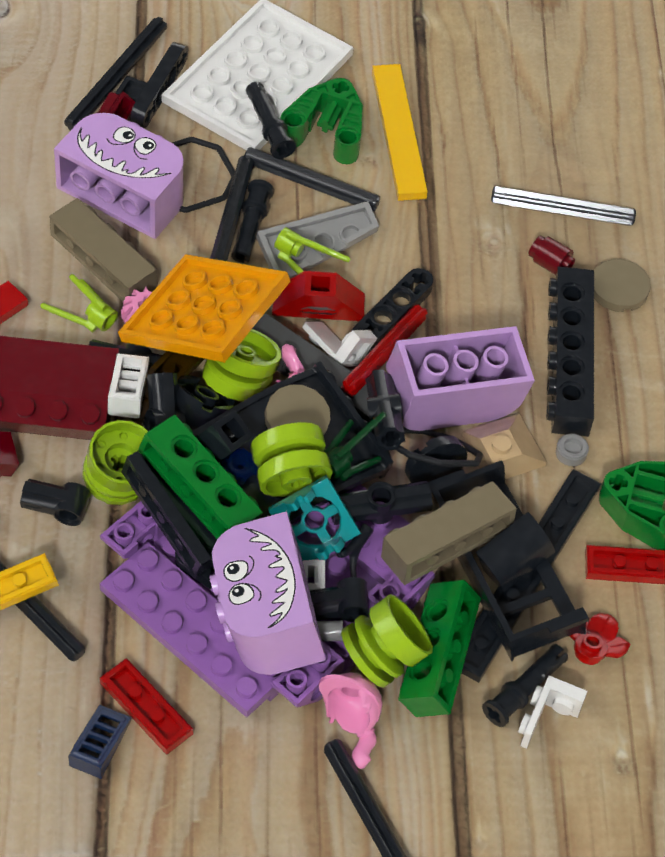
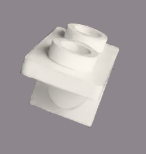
(349, 351)
(559, 695)

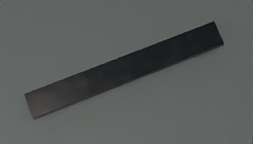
(559, 524)

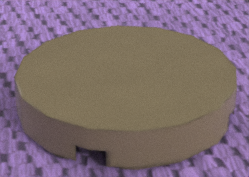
(621, 285)
(295, 405)

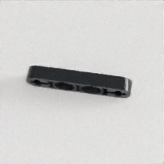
(160, 81)
(394, 312)

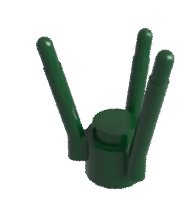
(341, 458)

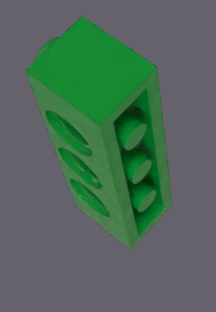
(182, 473)
(449, 622)

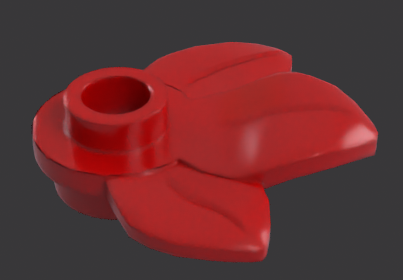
(599, 640)

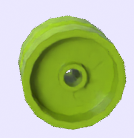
(246, 370)
(290, 458)

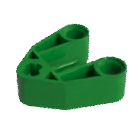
(334, 100)
(635, 500)

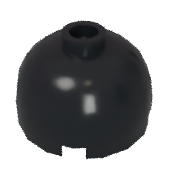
(200, 402)

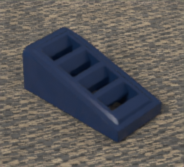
(87, 763)

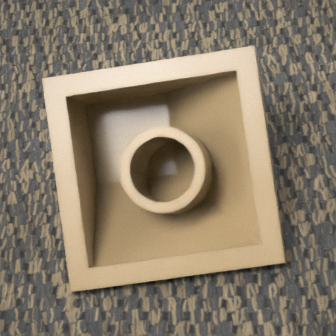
(506, 441)

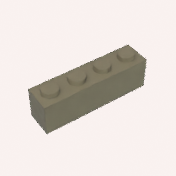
(102, 250)
(447, 532)

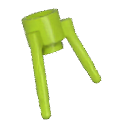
(292, 244)
(99, 312)

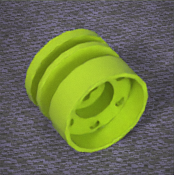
(105, 454)
(386, 641)

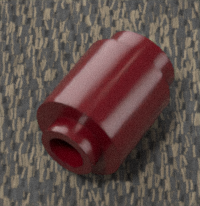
(551, 254)

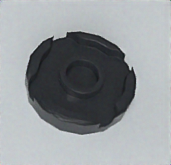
(440, 448)

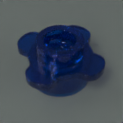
(240, 457)

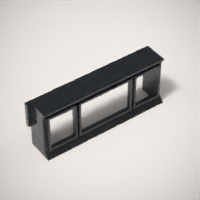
(570, 620)

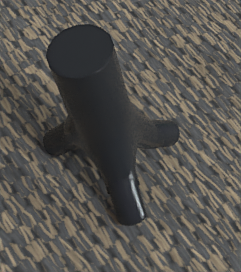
(354, 548)

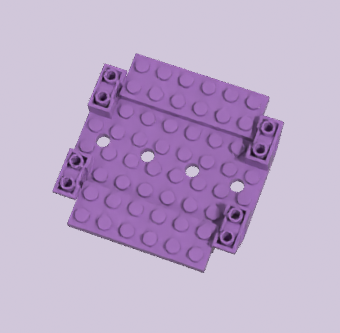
(185, 616)

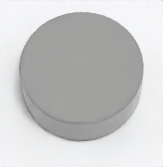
(572, 449)

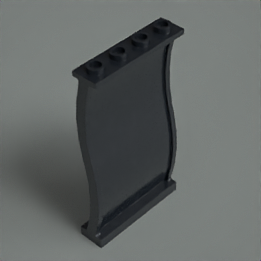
(183, 528)

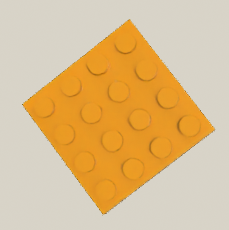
(204, 307)

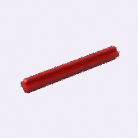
(381, 352)

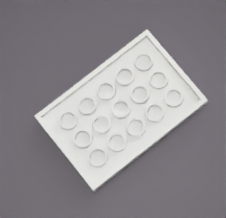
(260, 47)

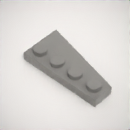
(331, 229)

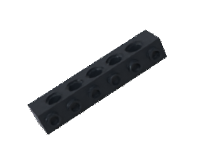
(572, 352)

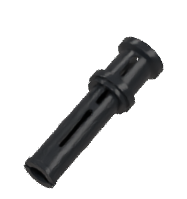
(273, 128)
(254, 211)
(515, 693)

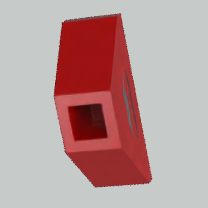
(320, 297)

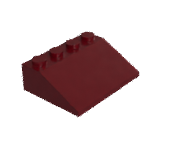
(54, 387)

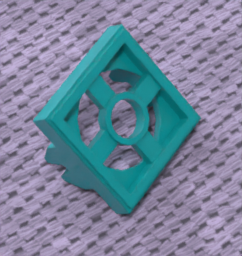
(347, 527)

